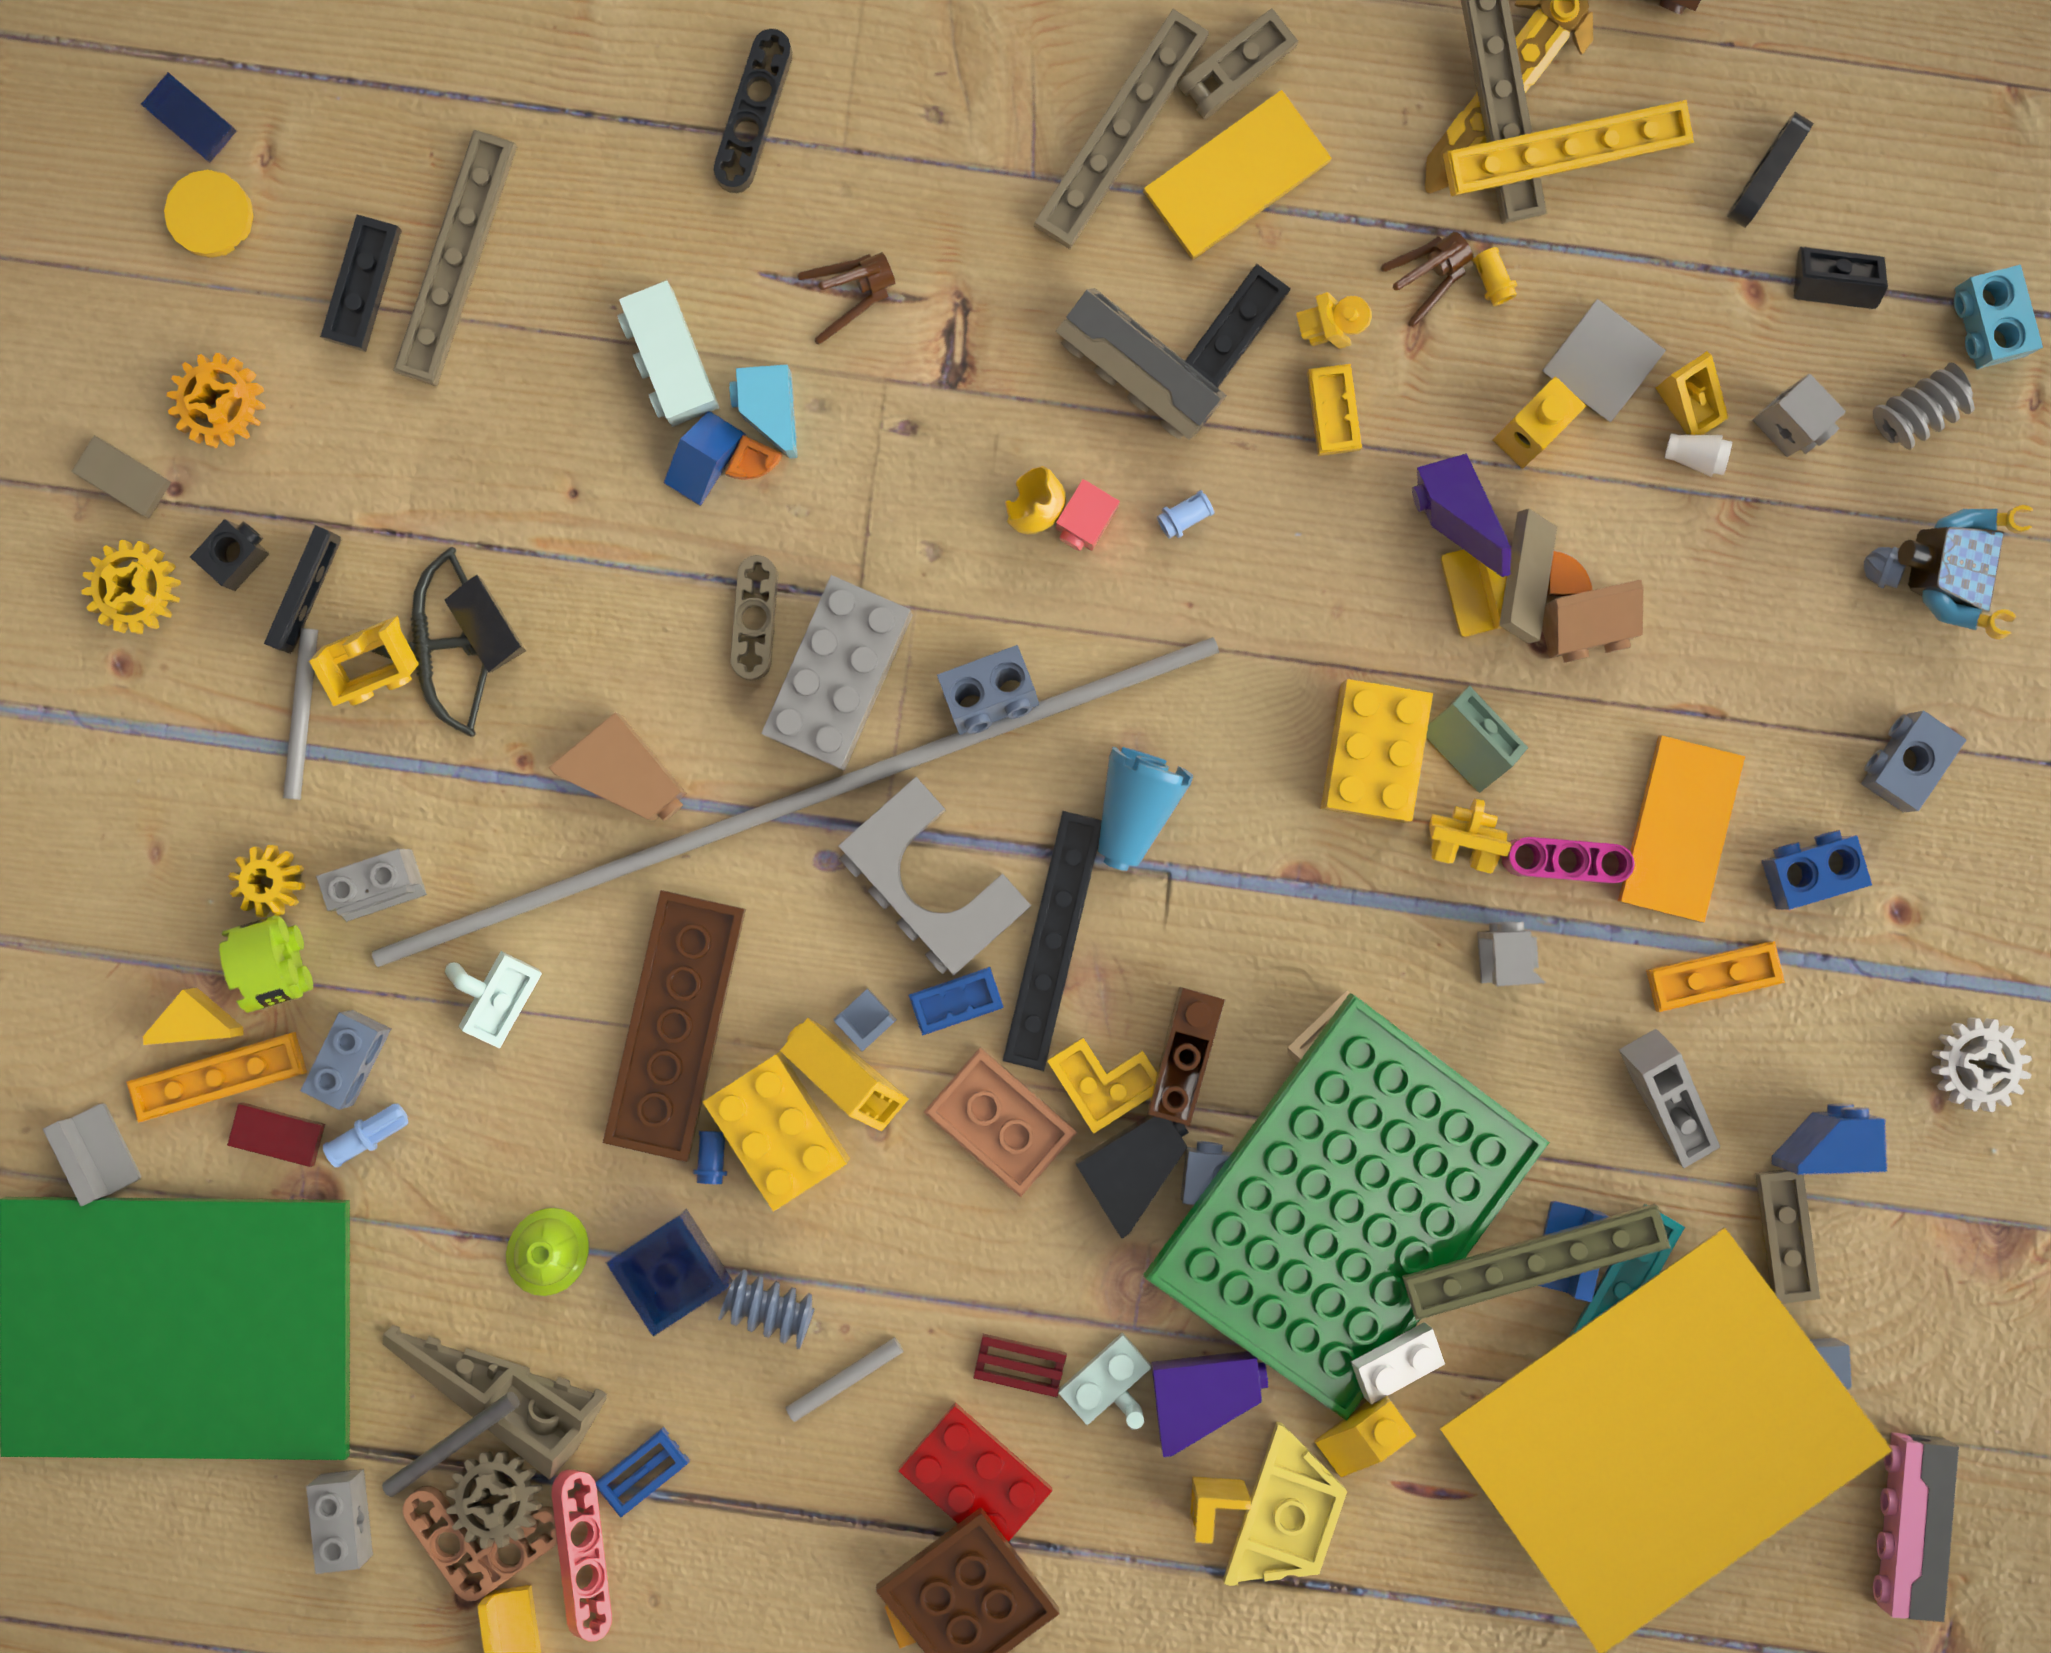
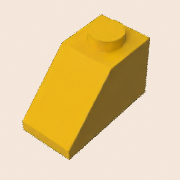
(1365, 1438)

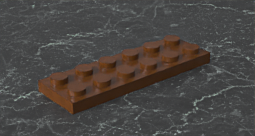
(674, 1026)

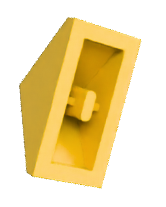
(1695, 396)
(192, 1018)

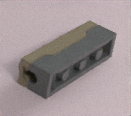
(1140, 364)

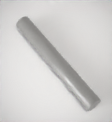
(844, 1379)

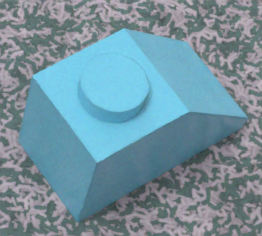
(767, 404)

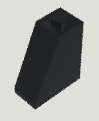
(1132, 1168)

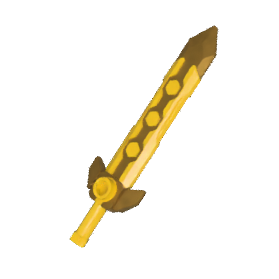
(1536, 48)

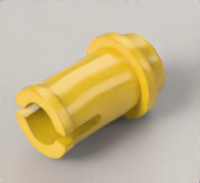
(1495, 277)

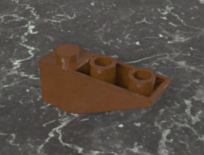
(1185, 1055)

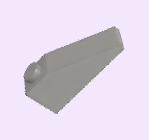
(1670, 1096)

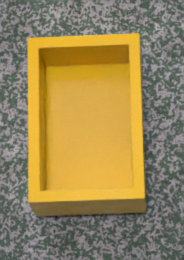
(1376, 751)
(777, 1131)

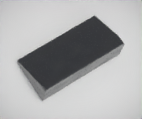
(1840, 278)
(484, 624)

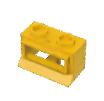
(334, 679)

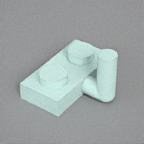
(496, 999)
(1107, 1381)

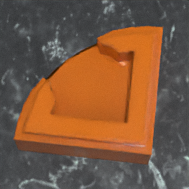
(752, 460)
(1567, 576)

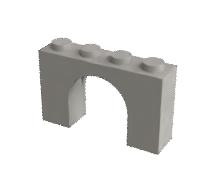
(877, 853)

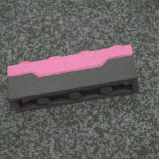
(1916, 1527)

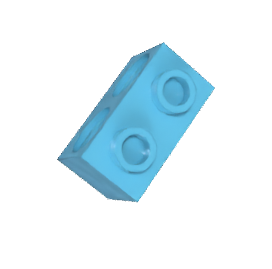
(2010, 316)

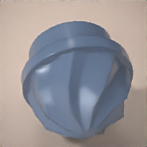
(1883, 567)

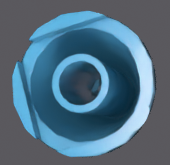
(1137, 804)

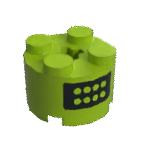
(265, 963)

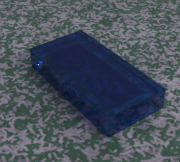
(188, 117)

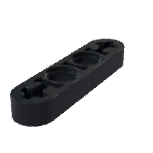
(749, 110)

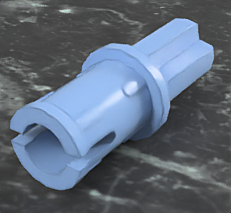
(365, 1135)

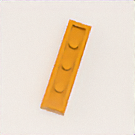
(216, 1077)

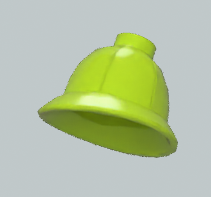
(547, 1251)

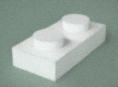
(1398, 1363)

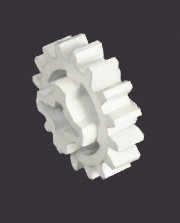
(1977, 1084)

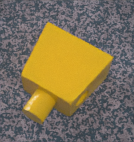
(1539, 422)

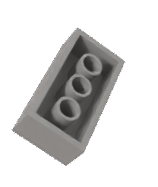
(837, 672)

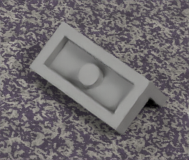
(92, 1154)

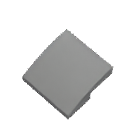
(1604, 360)

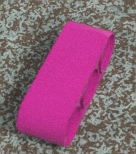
(1588, 860)

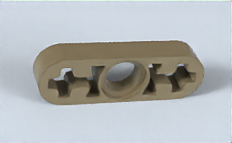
(767, 586)

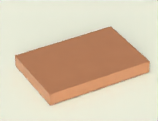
(1000, 1122)

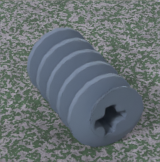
(768, 1308)

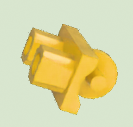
(1333, 319)
(1467, 831)

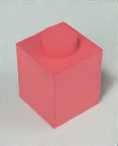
(1086, 516)

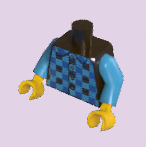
(1958, 566)

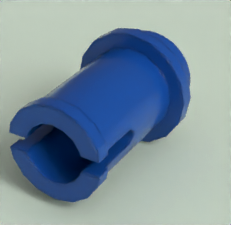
(710, 1158)

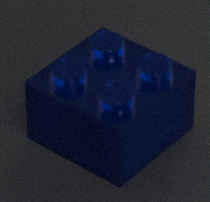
(669, 1272)

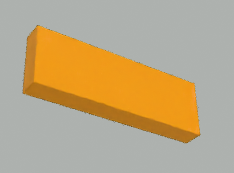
(1715, 976)

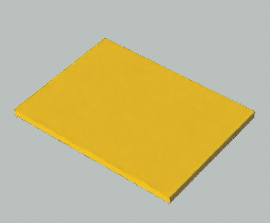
(1664, 1440)

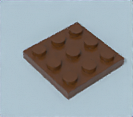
(968, 1592)

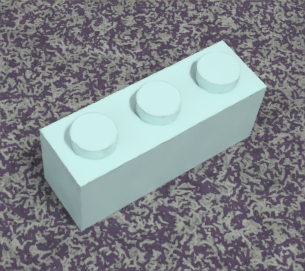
(667, 354)

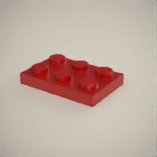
(969, 1468)

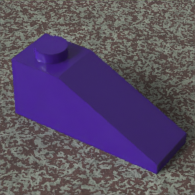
(1461, 511)

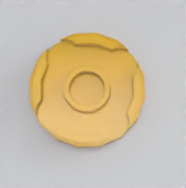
(208, 213)

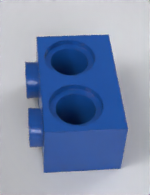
(1817, 878)

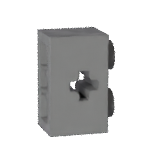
(1800, 417)
(339, 1521)

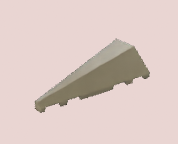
(550, 1412)

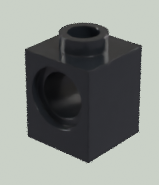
(212, 554)

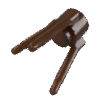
(1444, 257)
(871, 275)

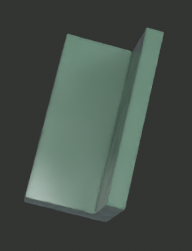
(1475, 740)

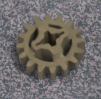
(496, 1517)

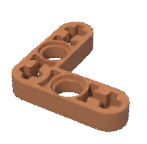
(483, 1560)

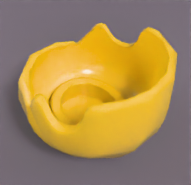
(1038, 503)

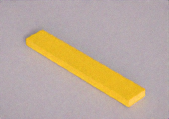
(1568, 148)

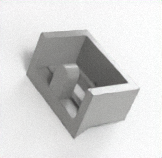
(388, 877)
(1508, 955)

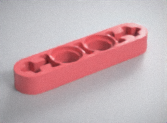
(588, 1552)

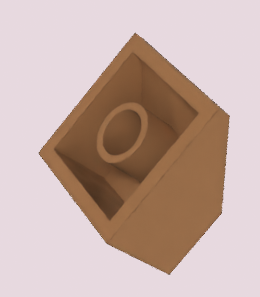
(1594, 620)

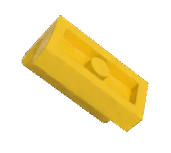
(1474, 593)
(1211, 1494)
(509, 1621)

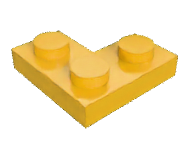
(1098, 1094)

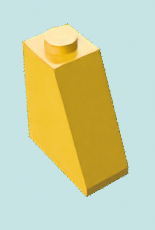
(843, 1075)

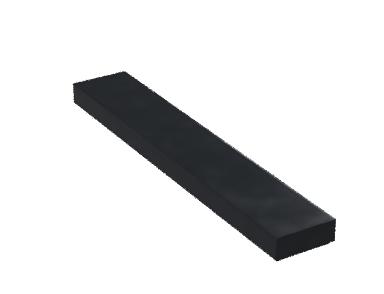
(1053, 941)

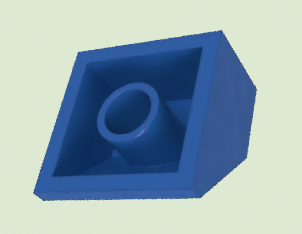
(1835, 1142)

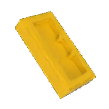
(1334, 409)

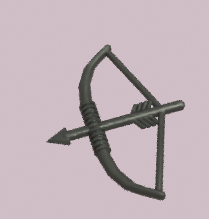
(423, 645)

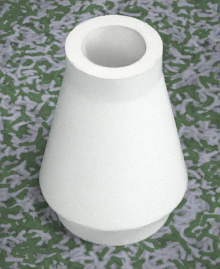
(1700, 452)

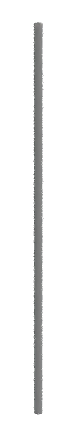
(788, 804)

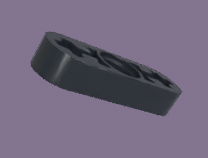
(1770, 169)

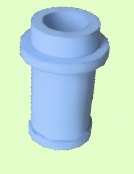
(1185, 514)

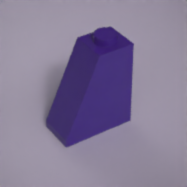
(1203, 1395)

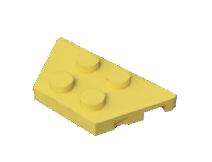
(1289, 1515)

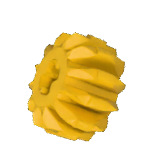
(260, 895)

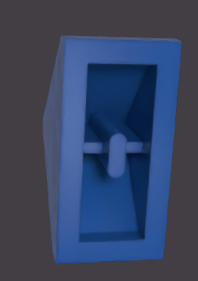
(702, 457)

